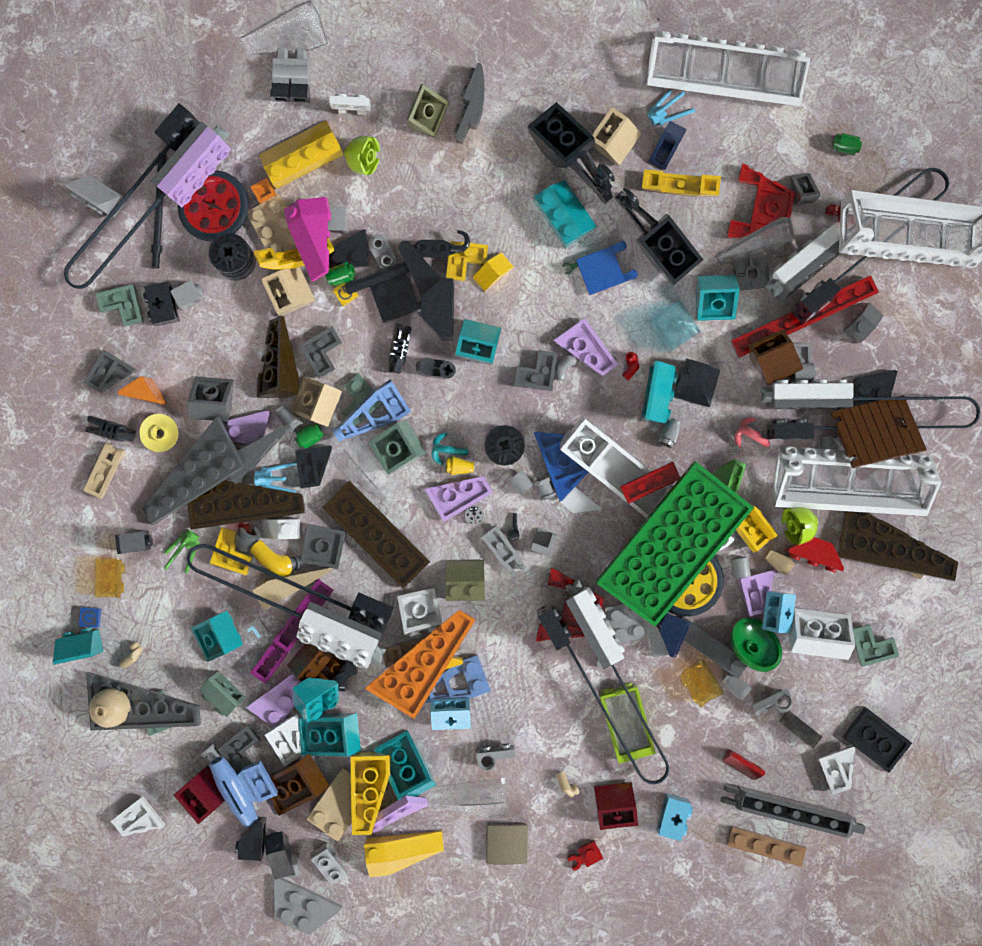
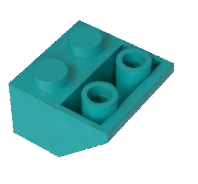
(478, 342)
(314, 697)

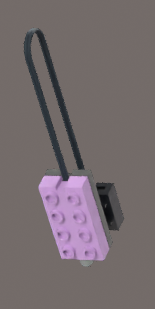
(195, 158)

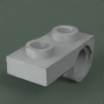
(804, 352)
(762, 704)
(500, 752)
(328, 864)

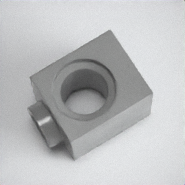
(187, 294)

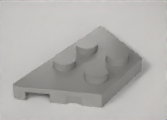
(301, 906)

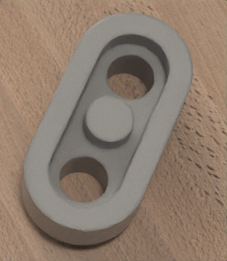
(382, 252)

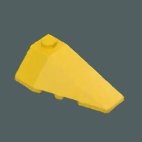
(368, 783)
(395, 852)

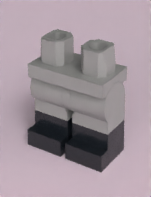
(290, 77)

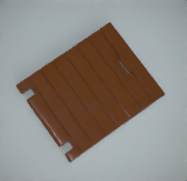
(878, 432)

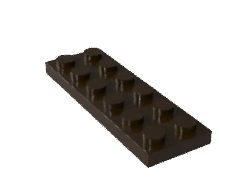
(376, 534)

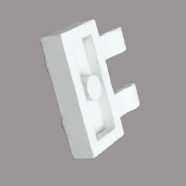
(345, 103)

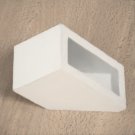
(281, 529)

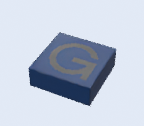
(90, 617)

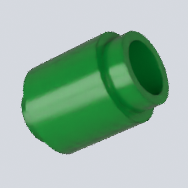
(847, 144)
(340, 274)
(309, 435)

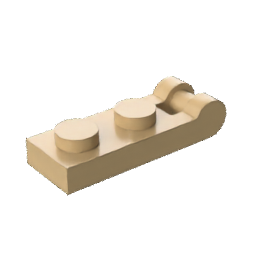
(104, 471)

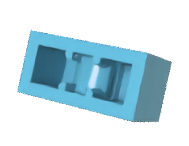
(778, 612)
(450, 713)
(672, 806)

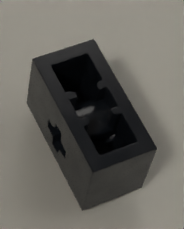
(168, 312)

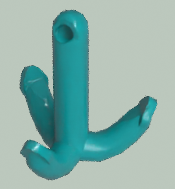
(445, 449)

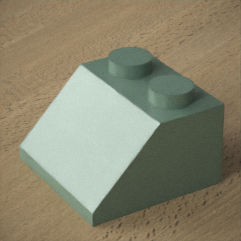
(397, 447)
(221, 694)

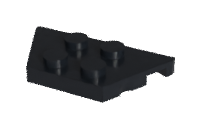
(874, 386)

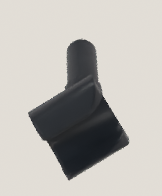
(514, 534)

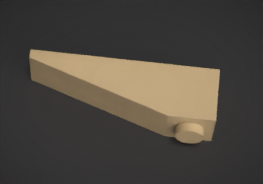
(276, 590)

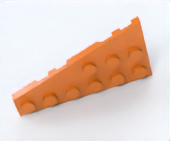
(415, 674)

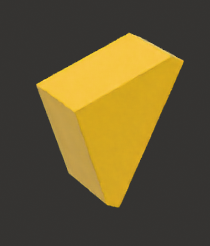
(492, 271)

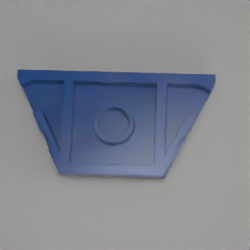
(563, 470)

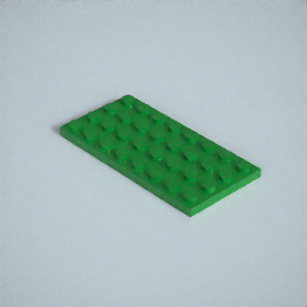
(674, 543)

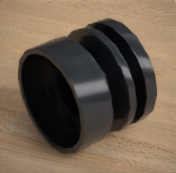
(238, 265)
(500, 434)

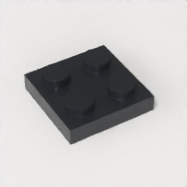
(394, 298)

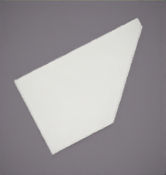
(578, 502)

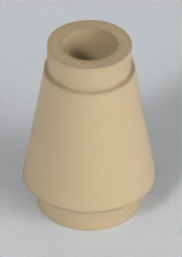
(780, 562)

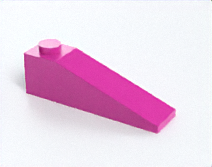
(309, 228)

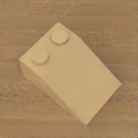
(333, 810)

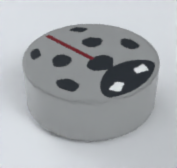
(474, 515)

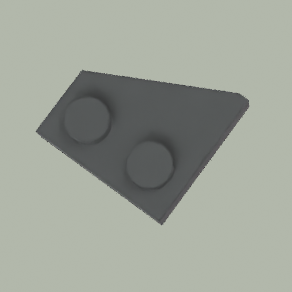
(107, 372)

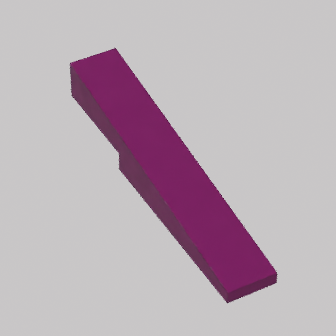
(287, 636)

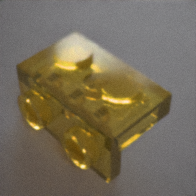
(108, 577)
(701, 683)

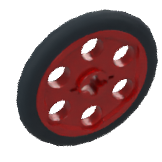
(236, 215)

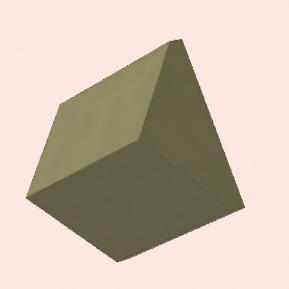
(427, 111)

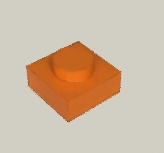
(263, 190)

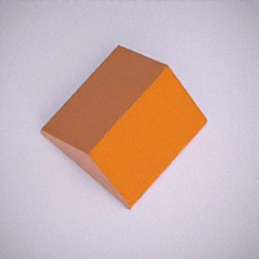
(144, 389)

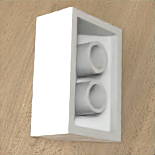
(822, 634)

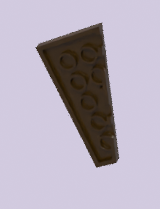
(242, 503)
(883, 545)

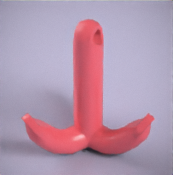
(755, 435)

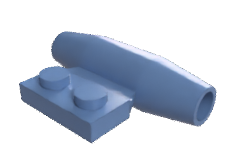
(242, 788)

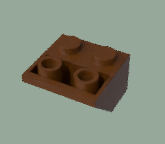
(775, 357)
(314, 663)

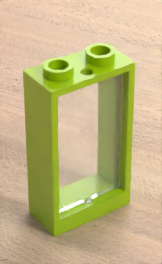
(627, 723)

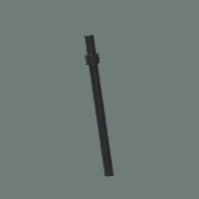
(156, 247)

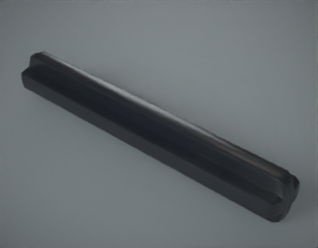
(376, 278)

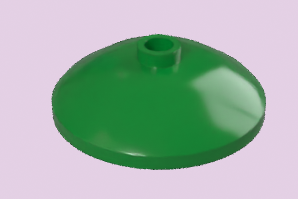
(754, 646)

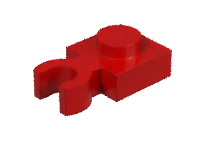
(587, 854)

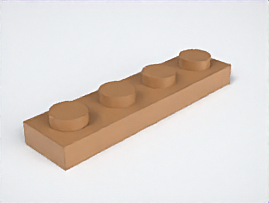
(766, 846)

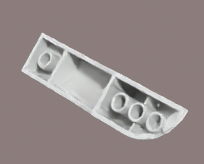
(610, 464)

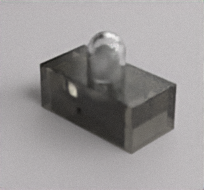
(799, 730)

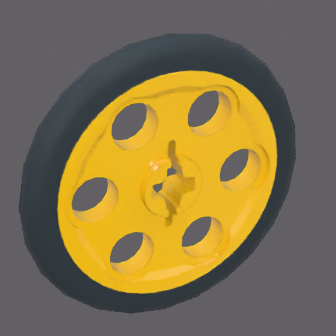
(702, 601)

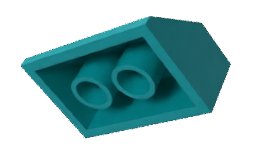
(564, 213)
(659, 393)

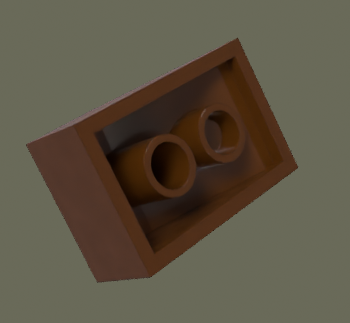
(297, 784)

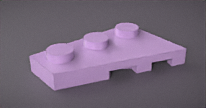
(587, 347)
(276, 703)
(398, 810)

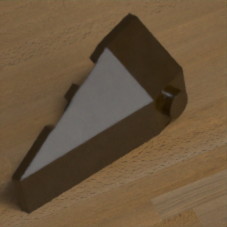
(279, 370)

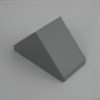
(804, 189)

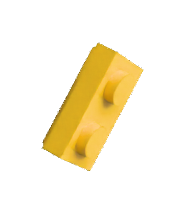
(756, 530)

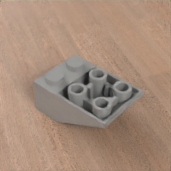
(95, 195)

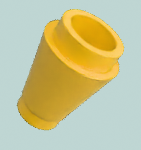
(458, 466)

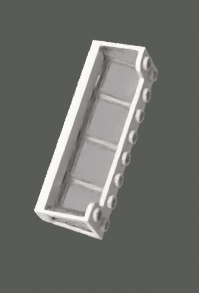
(727, 68)
(910, 229)
(828, 482)

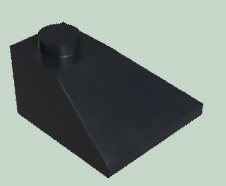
(696, 382)

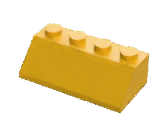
(300, 154)

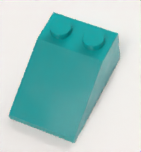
(330, 735)
(407, 767)

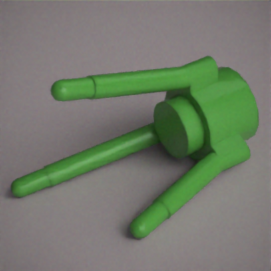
(187, 539)

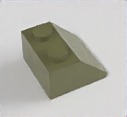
(465, 580)

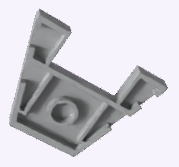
(631, 627)

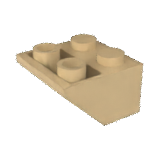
(615, 136)
(288, 290)

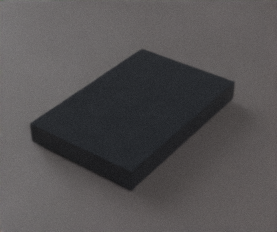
(877, 739)

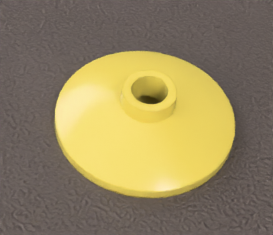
(149, 432)

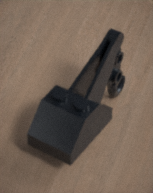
(565, 141)
(663, 242)
(436, 292)

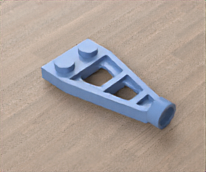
(393, 402)
(474, 676)

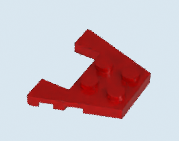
(770, 203)
(560, 580)

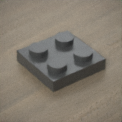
(323, 546)

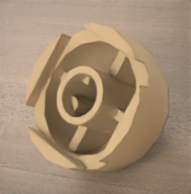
(109, 708)

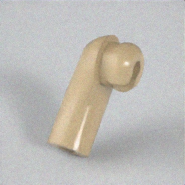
(132, 657)
(564, 785)

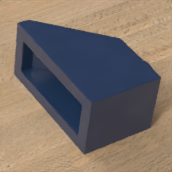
(667, 145)
(673, 633)

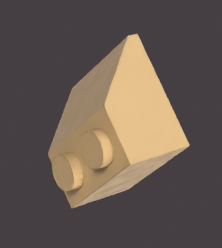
(315, 401)

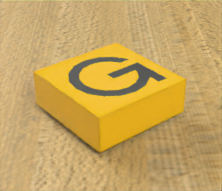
(342, 295)

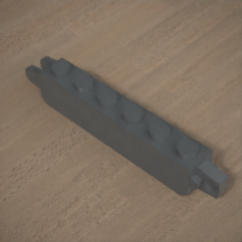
(793, 811)

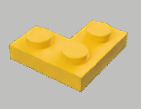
(458, 262)
(226, 543)

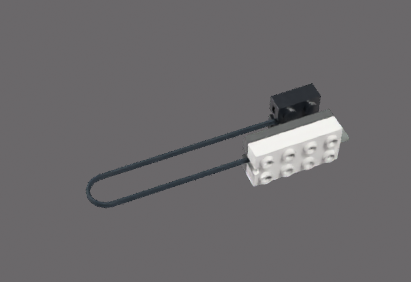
(812, 259)
(824, 395)
(347, 638)
(601, 640)

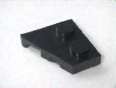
(351, 250)
(312, 465)

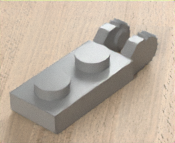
(502, 549)

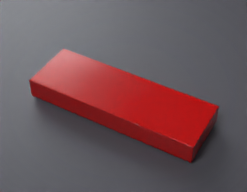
(650, 482)

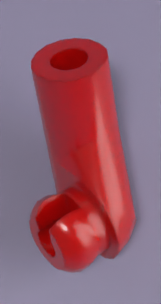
(632, 364)

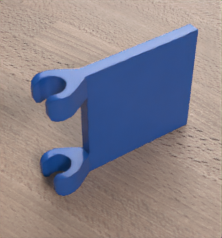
(602, 269)

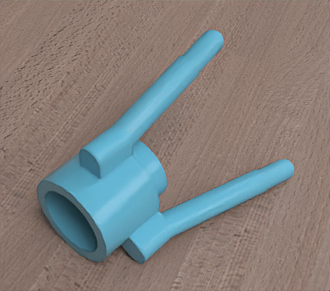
(657, 112)
(265, 477)

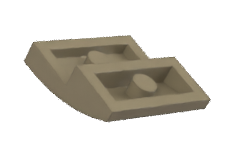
(506, 844)

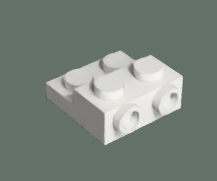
(419, 612)

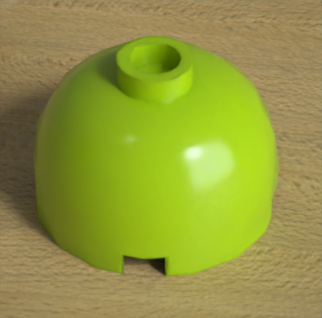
(361, 155)
(800, 524)

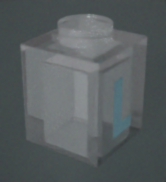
(256, 633)

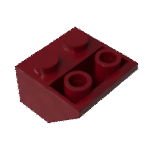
(200, 795)
(615, 805)

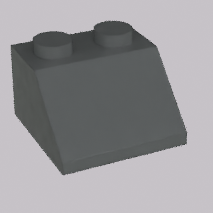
(210, 399)

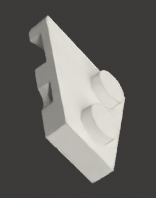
(285, 739)
(838, 769)
(137, 818)

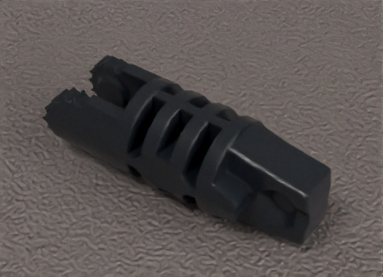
(399, 348)
(110, 429)

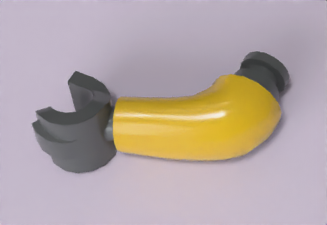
(273, 562)

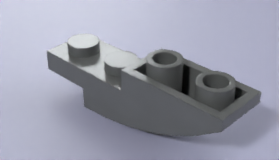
(474, 97)

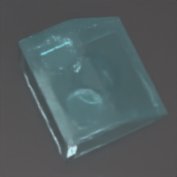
(674, 326)

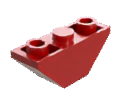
(817, 552)

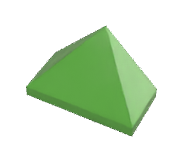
(731, 474)

